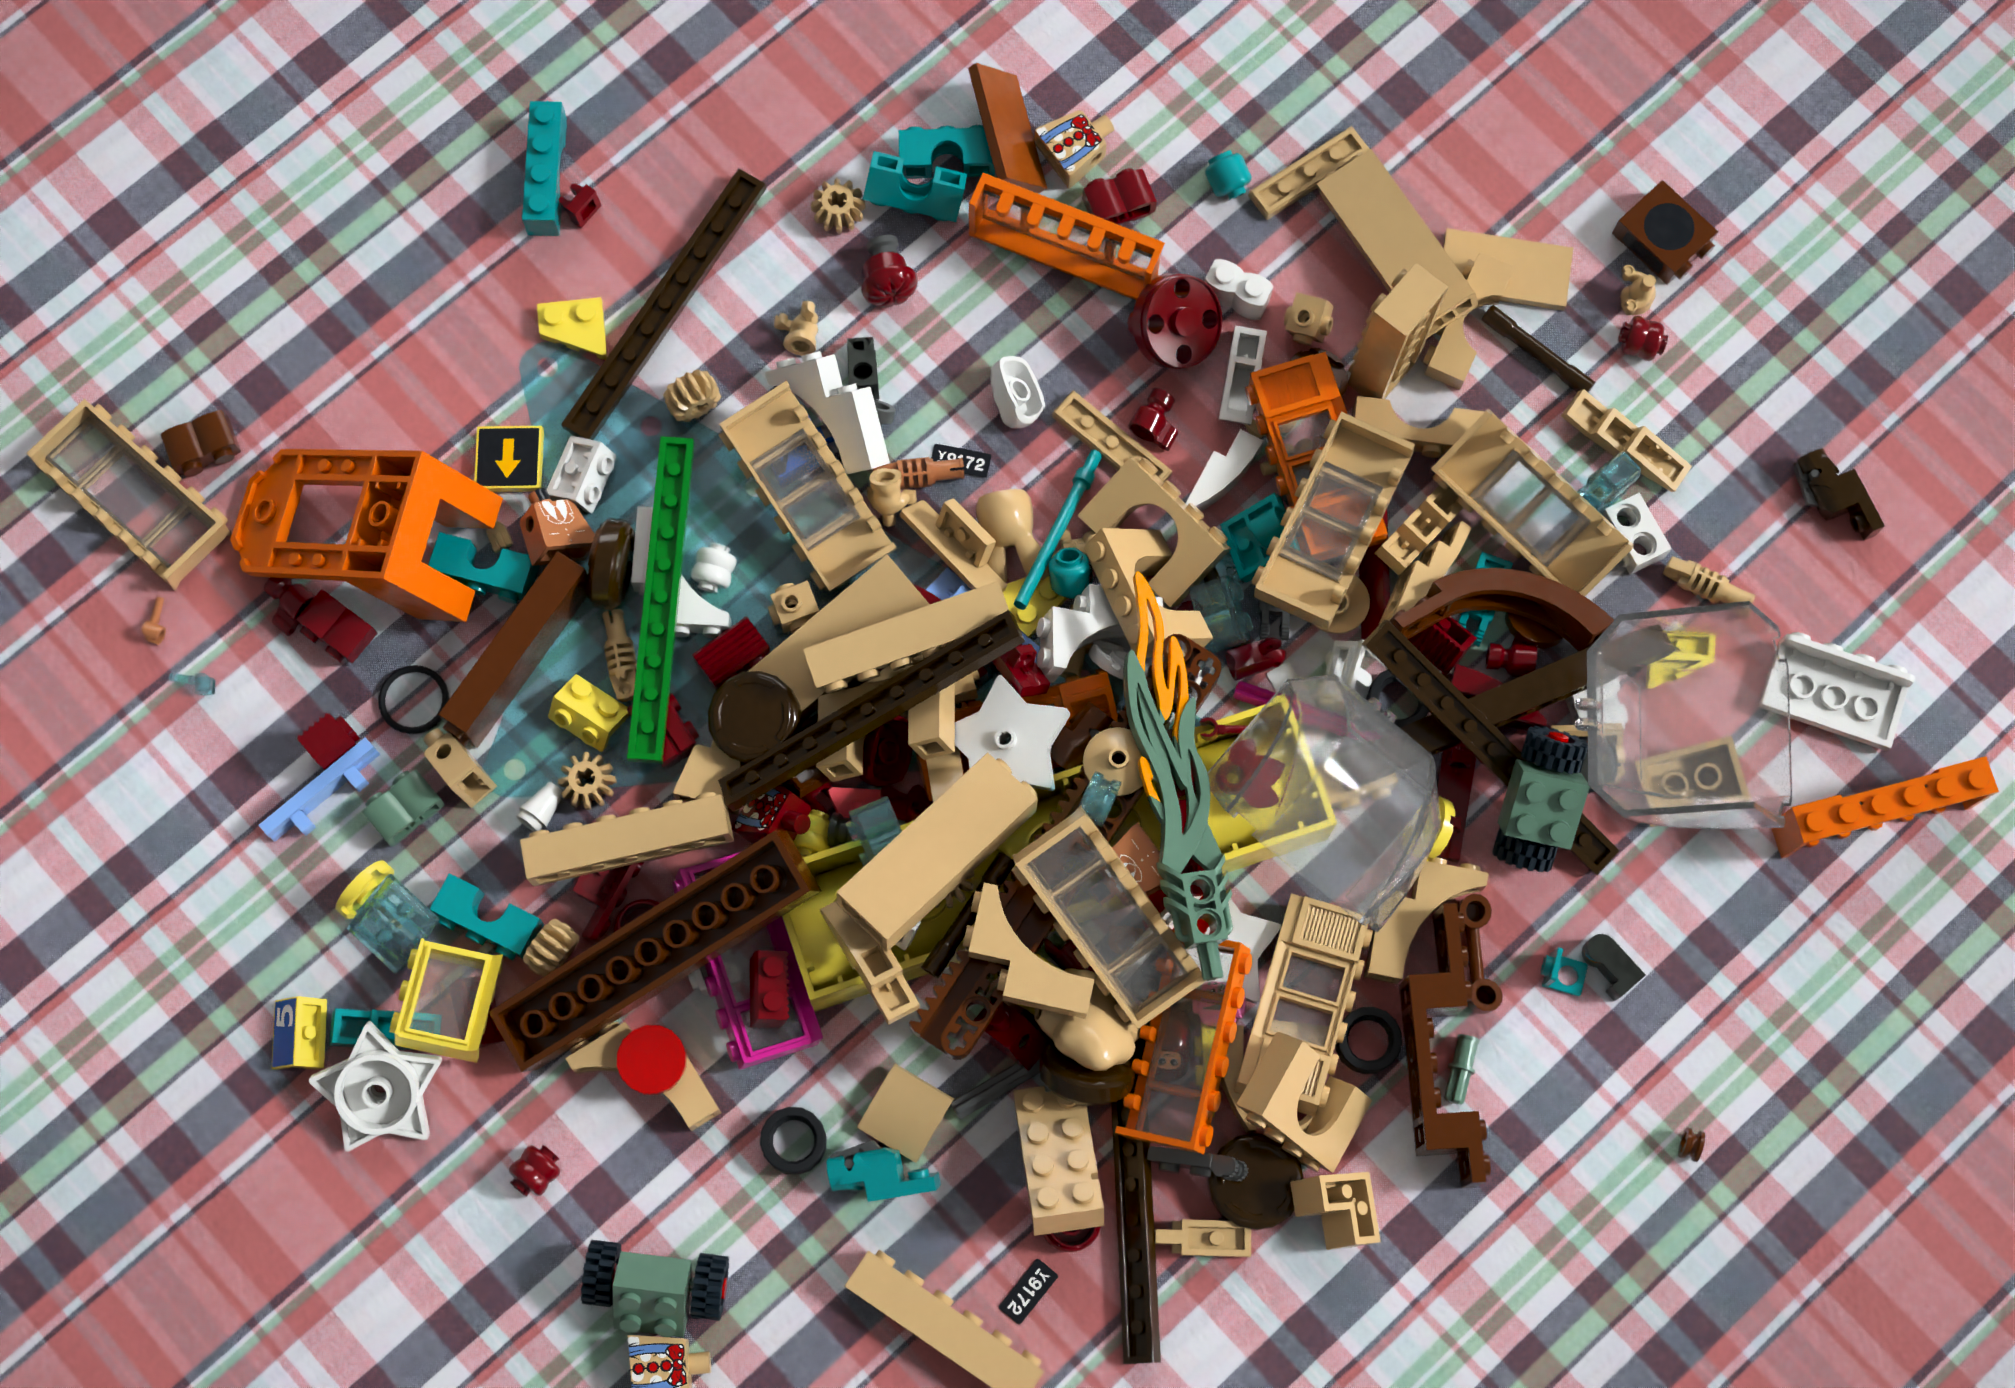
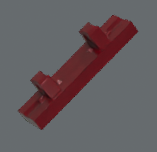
(1022, 672)
(1456, 786)

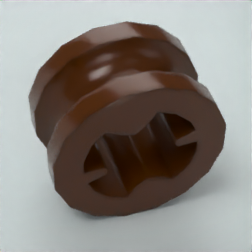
(1691, 1144)

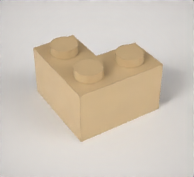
(1344, 1207)

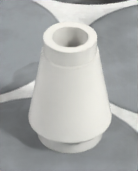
(540, 807)

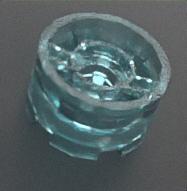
(1100, 797)

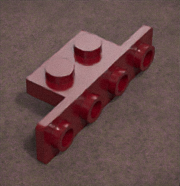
(606, 891)

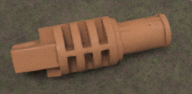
(925, 471)

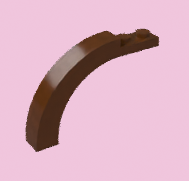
(1508, 591)

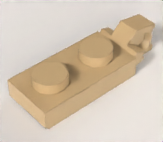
(1206, 1238)

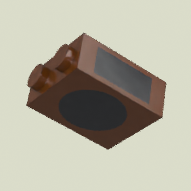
(1665, 233)

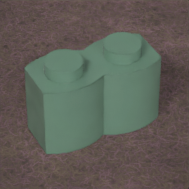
(402, 807)

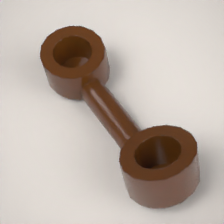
(1485, 992)

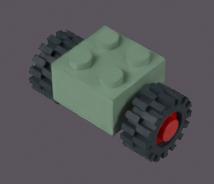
(1542, 800)
(653, 1290)

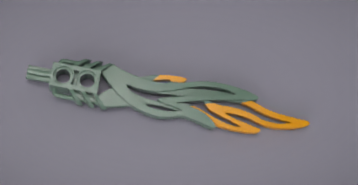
(1158, 764)

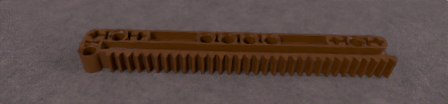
(1018, 903)

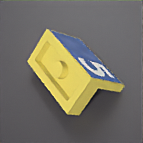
(299, 1033)

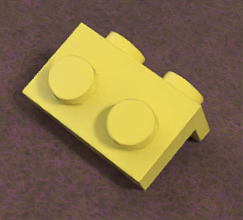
(587, 712)

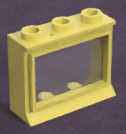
(446, 1000)

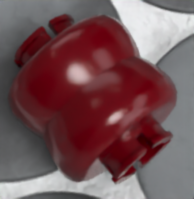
(1643, 338)
(534, 1170)

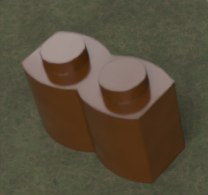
(200, 443)

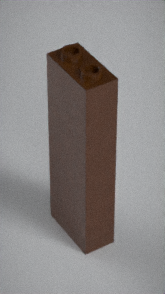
(515, 651)

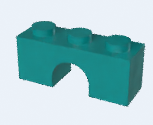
(923, 146)
(937, 198)
(507, 578)
(458, 906)

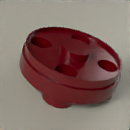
(1176, 321)

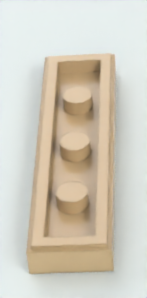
(1305, 173)
(1102, 434)

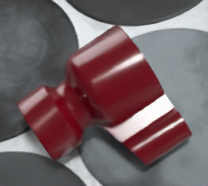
(1150, 422)
(292, 602)
(1517, 659)

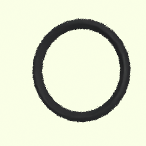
(409, 669)

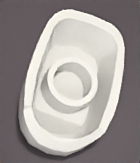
(1016, 392)

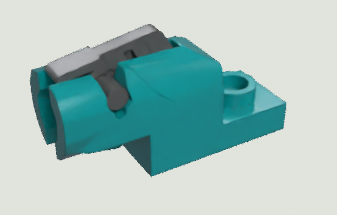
(878, 1171)

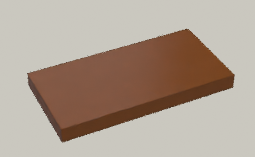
(1007, 127)

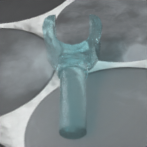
(203, 683)

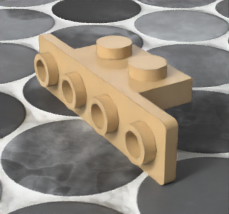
(956, 540)

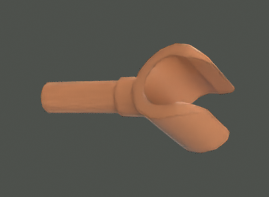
(151, 630)

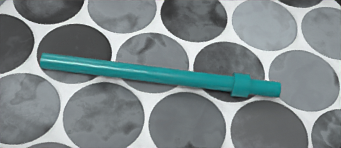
(1081, 481)

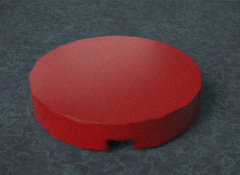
(651, 1059)

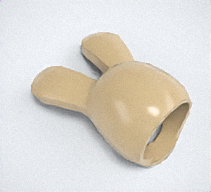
(1009, 520)

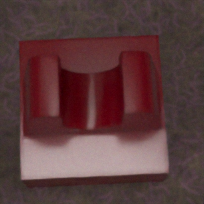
(582, 206)

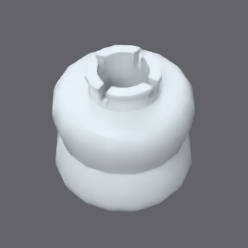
(713, 567)

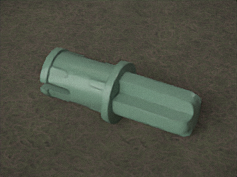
(1461, 1069)

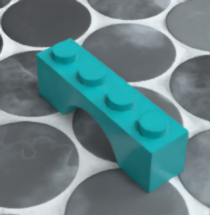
(542, 171)

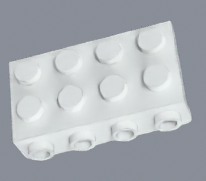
(1844, 690)

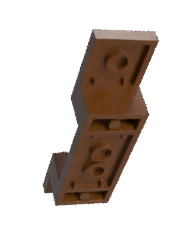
(1440, 996)

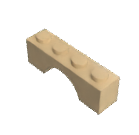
(1453, 354)
(1430, 441)

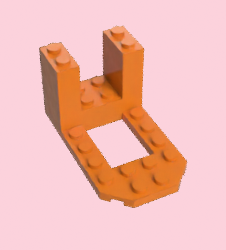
(388, 531)

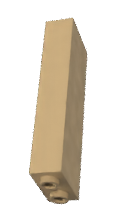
(1392, 231)
(872, 598)
(937, 851)

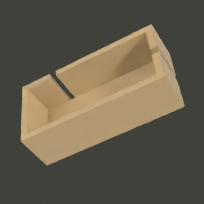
(1058, 1162)

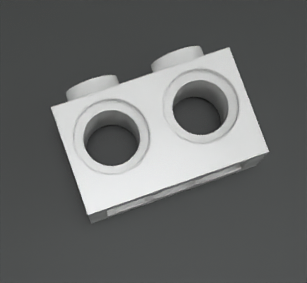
(1642, 531)

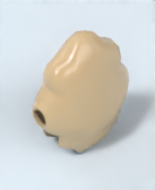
(1094, 1041)

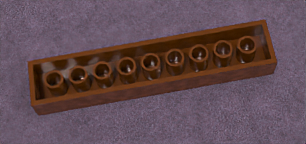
(655, 951)

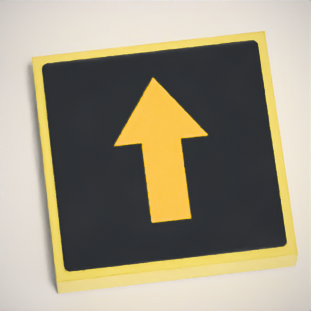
(509, 458)

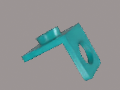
(1551, 967)

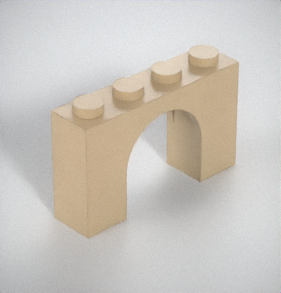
(1198, 545)
(1115, 559)
(929, 729)
(1273, 1102)

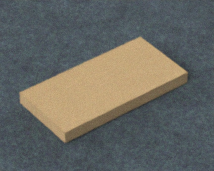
(1539, 272)

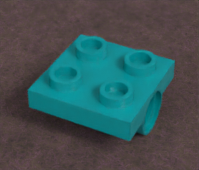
(1251, 534)

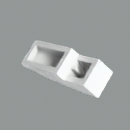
(1244, 358)
(1225, 471)

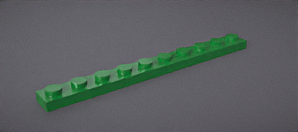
(661, 600)

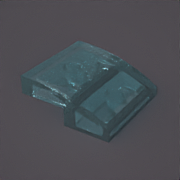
(392, 923)

